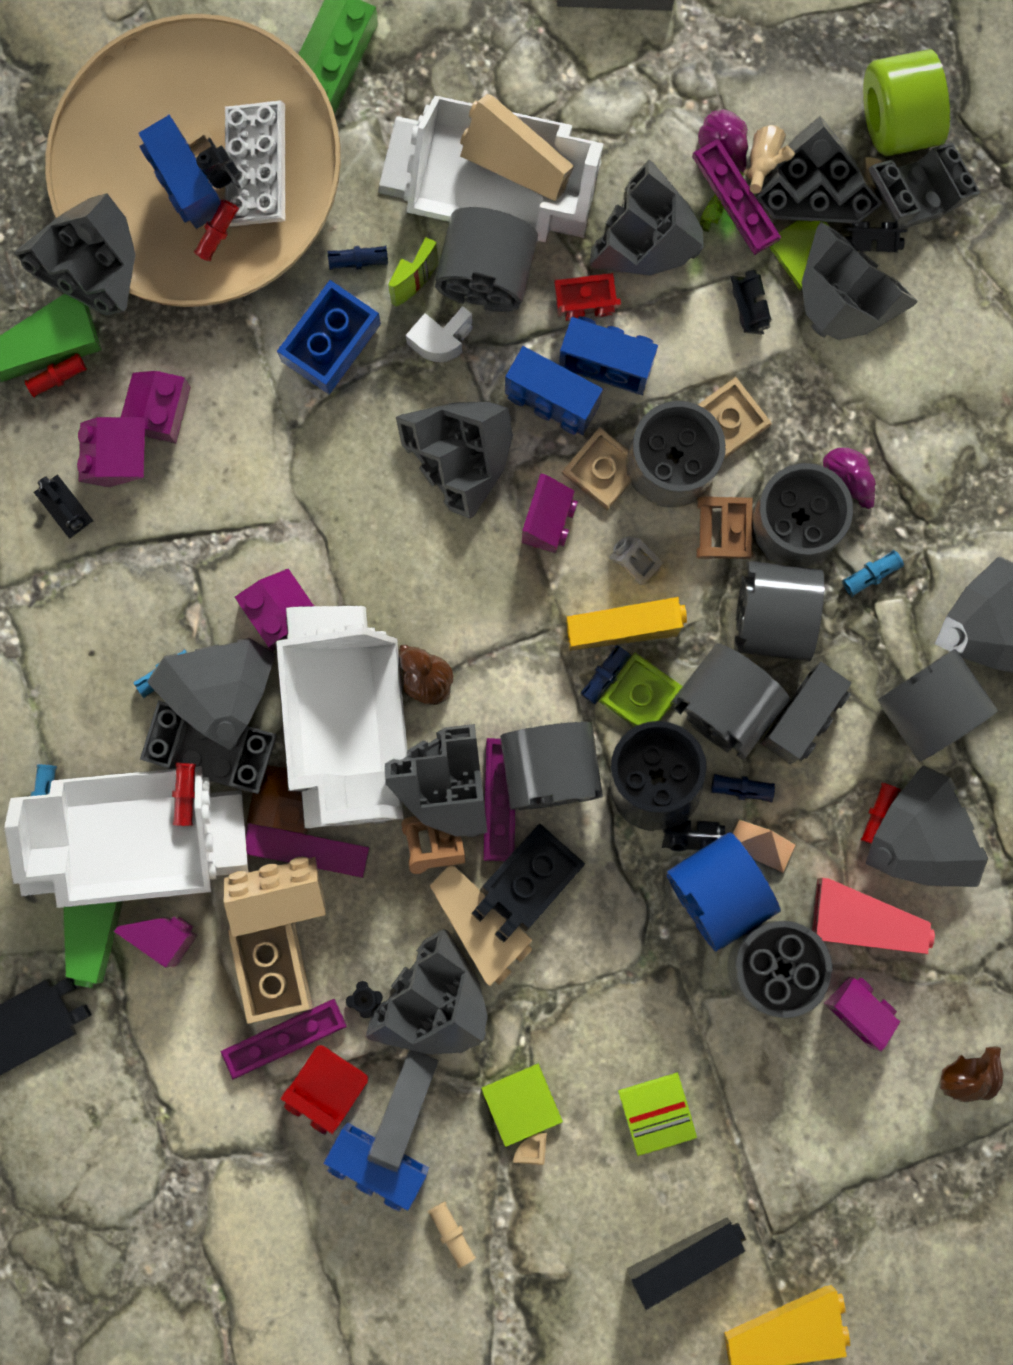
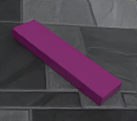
(736, 196)
(500, 820)
(288, 845)
(283, 1038)

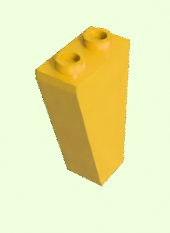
(626, 624)
(793, 1333)

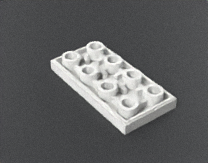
(258, 150)

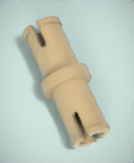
(451, 1234)

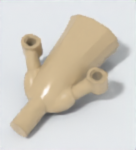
(766, 154)

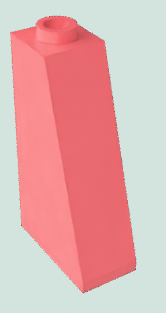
(861, 920)

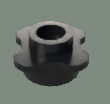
(363, 990)

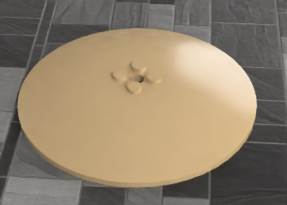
(192, 72)

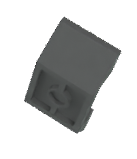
(924, 188)
(176, 741)

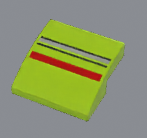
(412, 276)
(657, 1114)

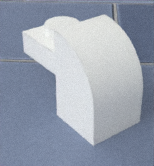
(440, 343)

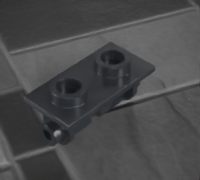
(218, 166)
(887, 236)
(753, 315)
(62, 505)
(682, 838)

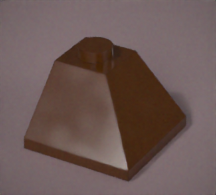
(276, 804)

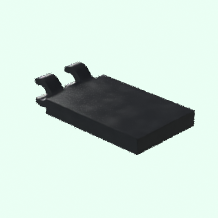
(528, 881)
(37, 1022)

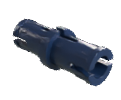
(357, 257)
(605, 674)
(743, 788)

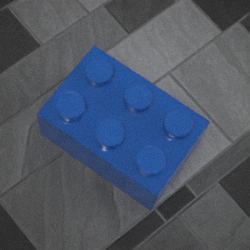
(178, 172)
(329, 337)
(607, 355)
(552, 391)
(349, 1160)

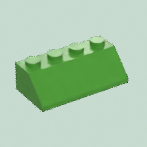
(338, 44)

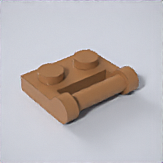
(735, 528)
(445, 848)

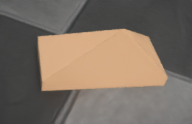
(764, 845)

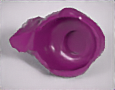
(730, 131)
(855, 473)

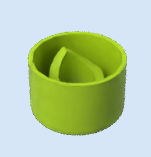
(906, 102)

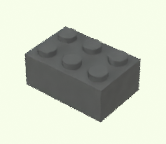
(807, 714)

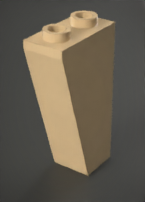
(513, 149)
(491, 956)

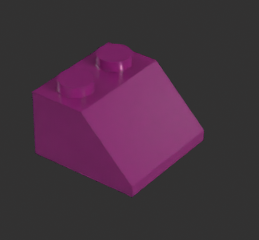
(159, 400)
(111, 450)
(548, 515)
(267, 603)
(161, 939)
(863, 1013)

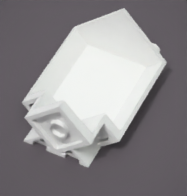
(429, 173)
(341, 715)
(118, 839)

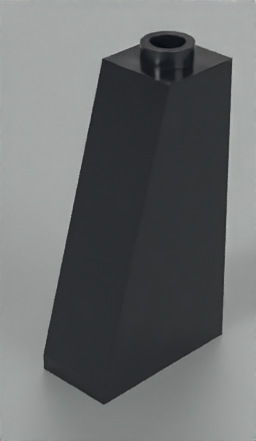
(686, 1261)

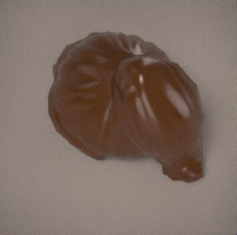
(425, 675)
(974, 1077)

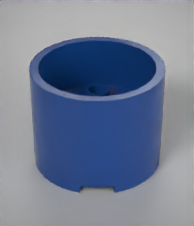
(723, 891)

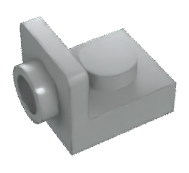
(636, 559)

